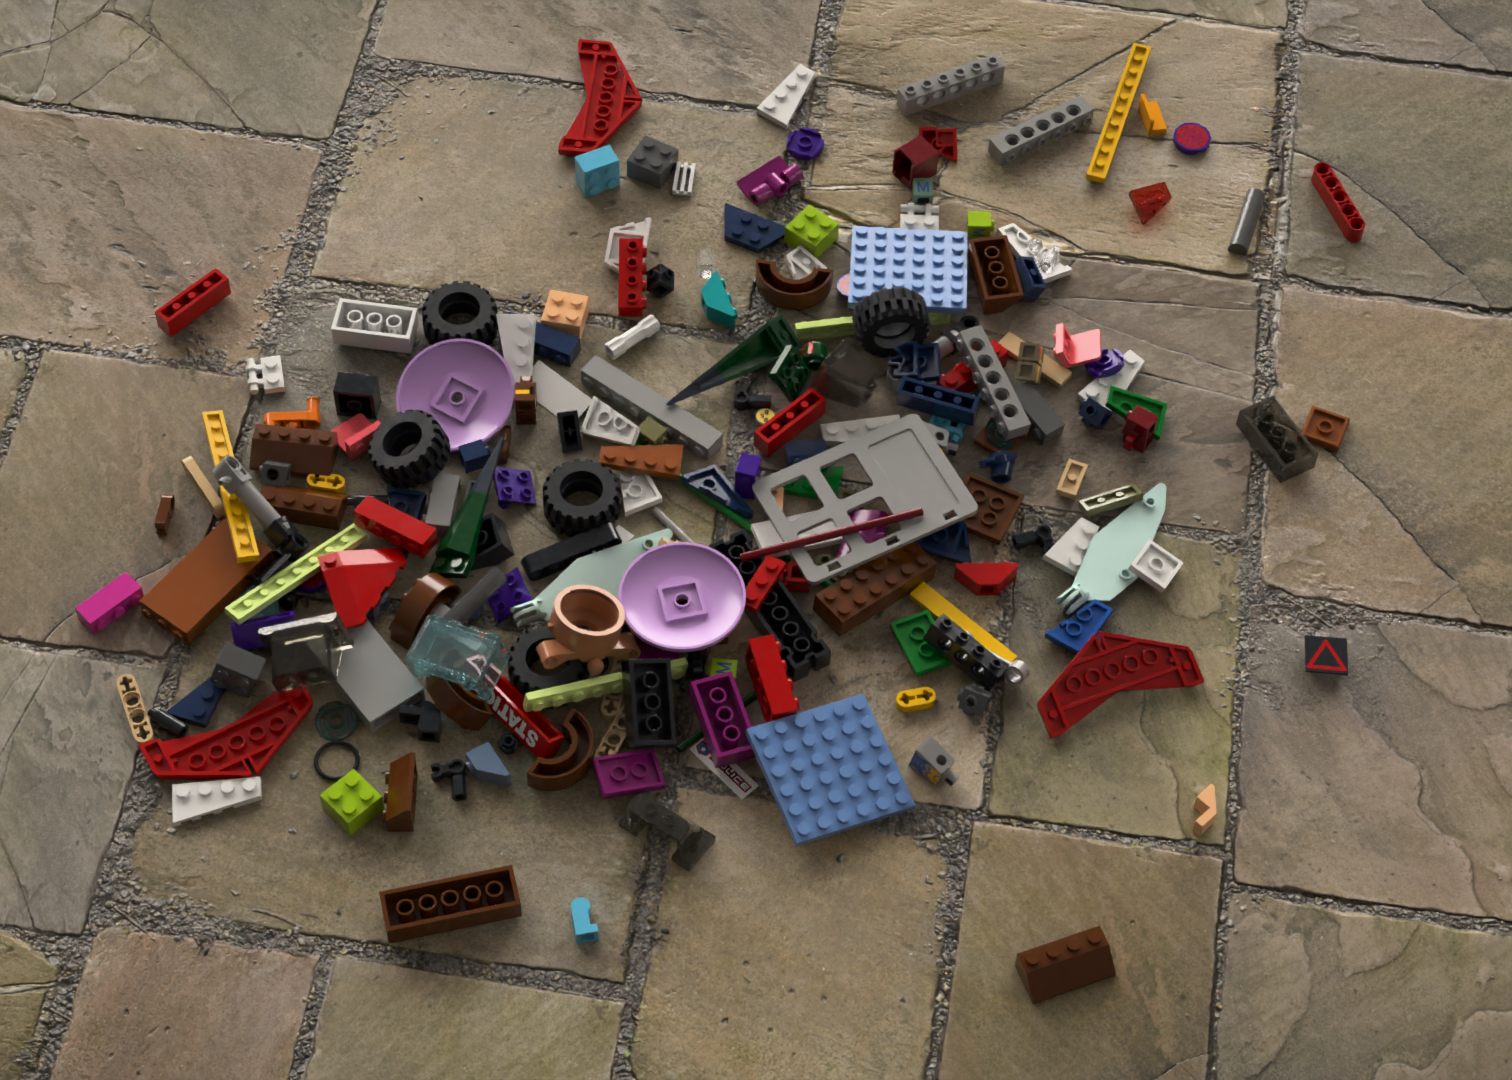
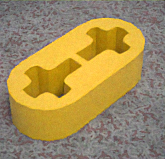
(326, 483)
(915, 699)

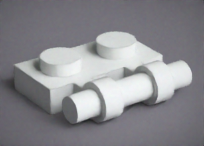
(923, 222)
(272, 375)

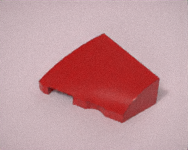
(942, 140)

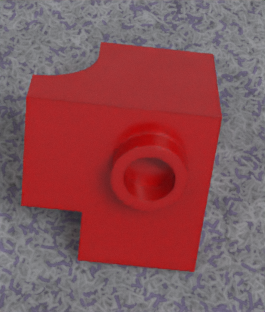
(794, 579)

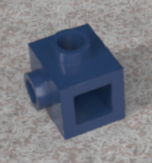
(1094, 413)

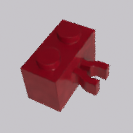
(1139, 429)

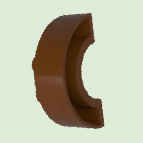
(792, 293)
(419, 602)
(458, 703)
(570, 767)

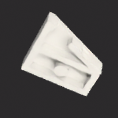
(802, 263)

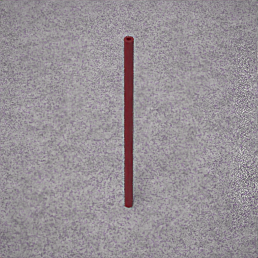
(831, 534)

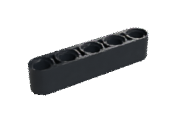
(564, 553)

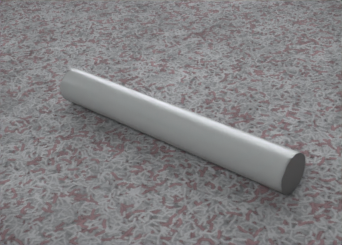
(671, 525)

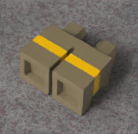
(1031, 367)

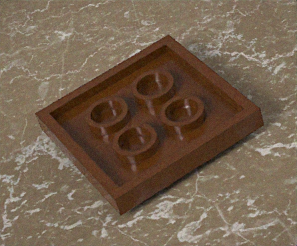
(995, 508)

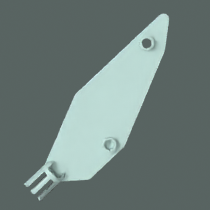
(1113, 550)
(597, 569)

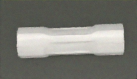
(642, 330)

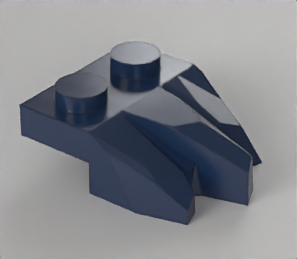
(916, 361)

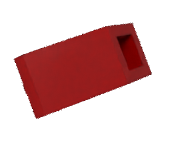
(985, 577)

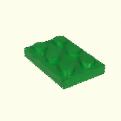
(919, 654)

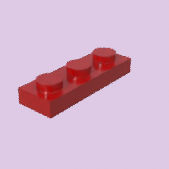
(763, 582)

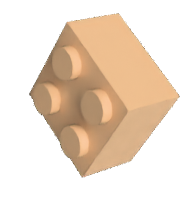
(566, 312)

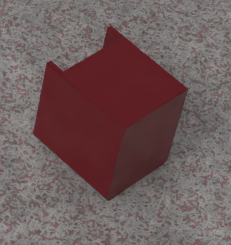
(915, 160)

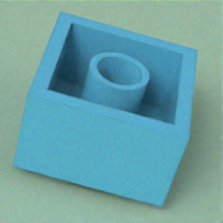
(597, 171)

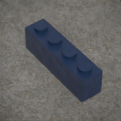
(555, 344)
(938, 401)

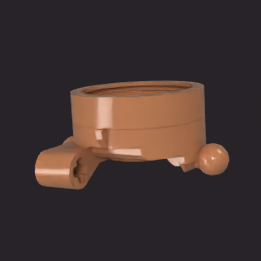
(598, 611)

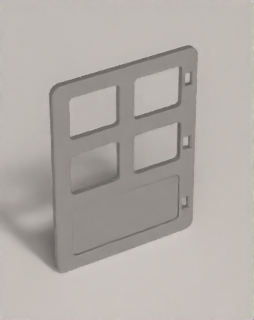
(905, 473)

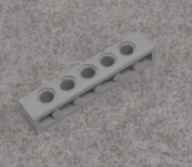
(950, 84)
(1040, 130)
(985, 355)

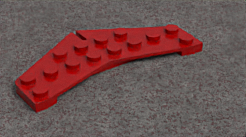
(609, 101)
(1123, 666)
(227, 750)

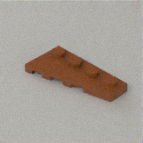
(649, 460)

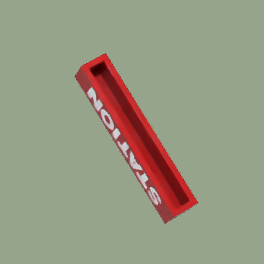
(529, 726)

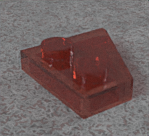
(1150, 200)

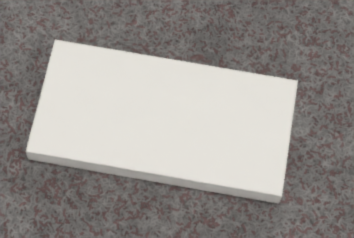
(766, 534)

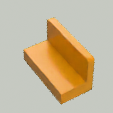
(1151, 116)

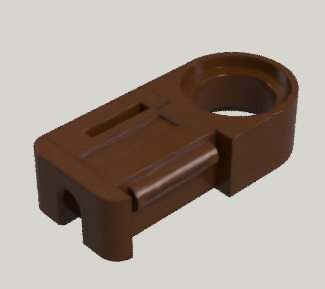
(506, 433)
(164, 514)

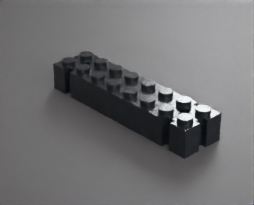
(779, 614)

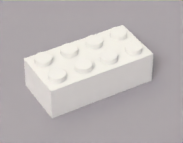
(375, 325)

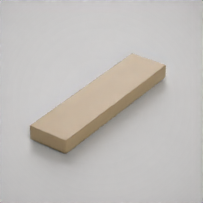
(1051, 369)

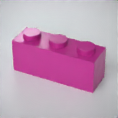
(109, 603)

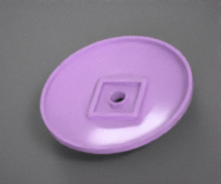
(459, 369)
(682, 572)

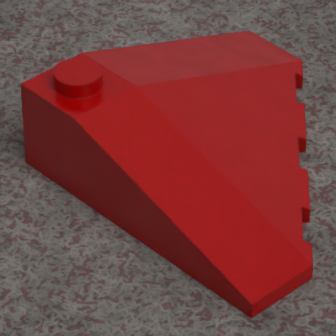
(358, 579)

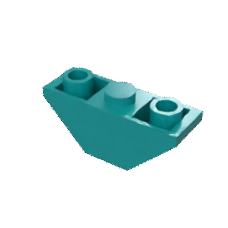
(717, 302)

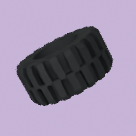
(460, 299)
(889, 319)
(400, 433)
(581, 477)
(524, 654)

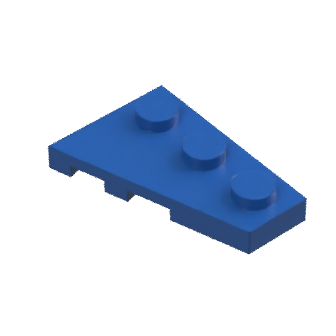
(1078, 629)

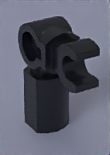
(743, 400)
(1041, 536)
(695, 665)
(456, 771)

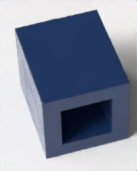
(474, 455)

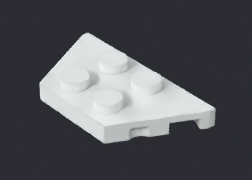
(630, 230)

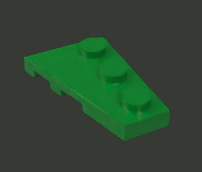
(1123, 401)
(803, 489)

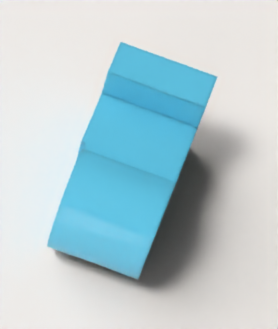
(581, 915)

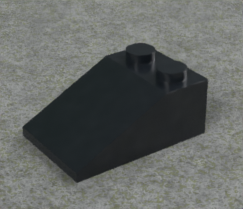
(493, 543)

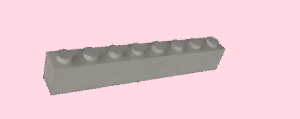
(646, 403)

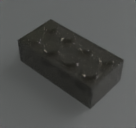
(1276, 439)

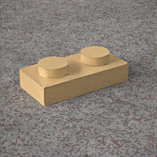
(1071, 479)

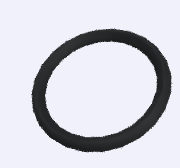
(322, 748)

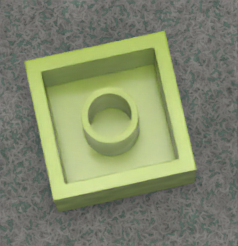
(812, 231)
(352, 802)

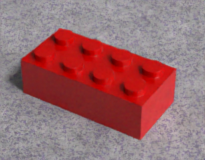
(770, 678)

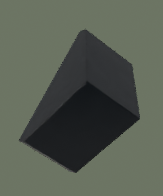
(569, 431)

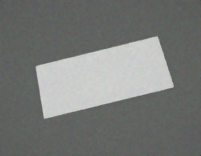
(556, 392)

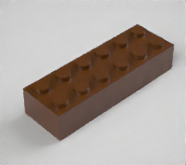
(873, 587)
(450, 904)

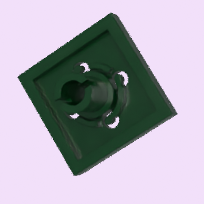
(787, 375)

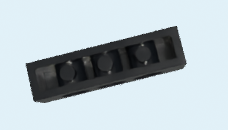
(965, 652)

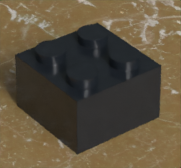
(357, 395)

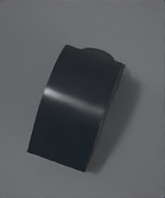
(427, 719)

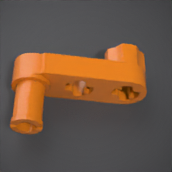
(300, 419)

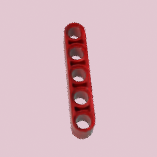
(1338, 202)

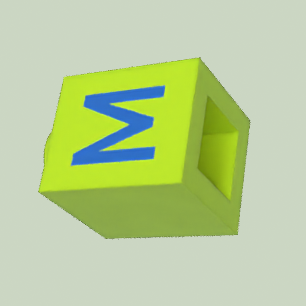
(979, 224)
(722, 666)

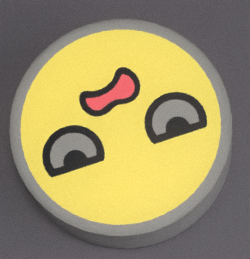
(763, 416)

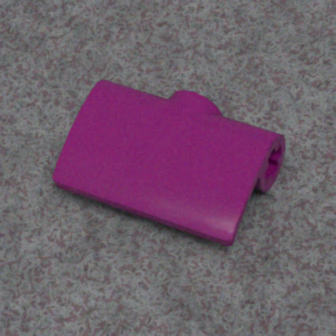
(769, 180)
(869, 535)

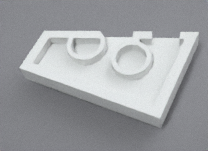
(1072, 547)

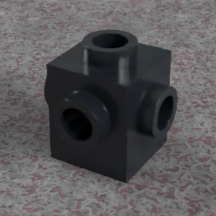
(660, 281)

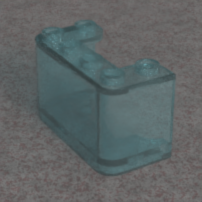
(458, 655)

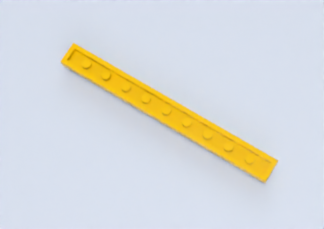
(1118, 113)
(235, 510)

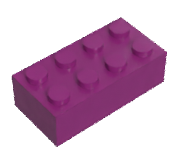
(722, 718)

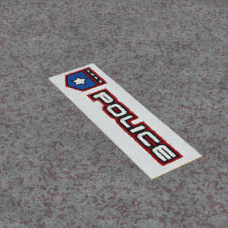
(730, 774)

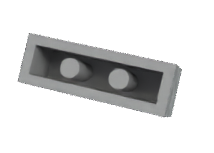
(442, 502)

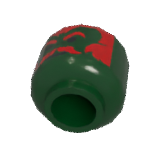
(814, 354)

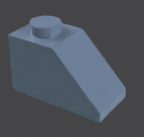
(487, 765)

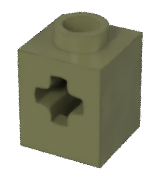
(652, 433)

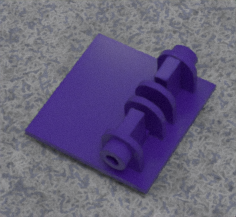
(513, 486)
(509, 595)

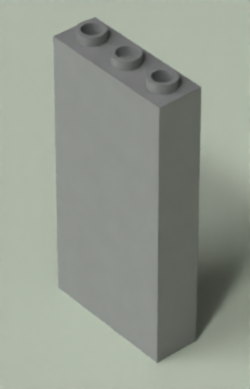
(375, 679)

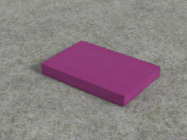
(628, 773)

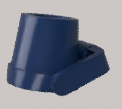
(1000, 465)

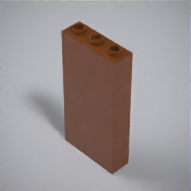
(202, 585)

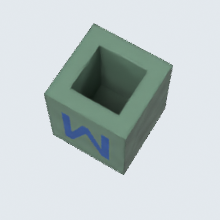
(922, 191)

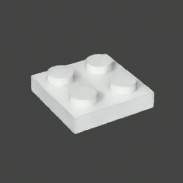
(1155, 565)

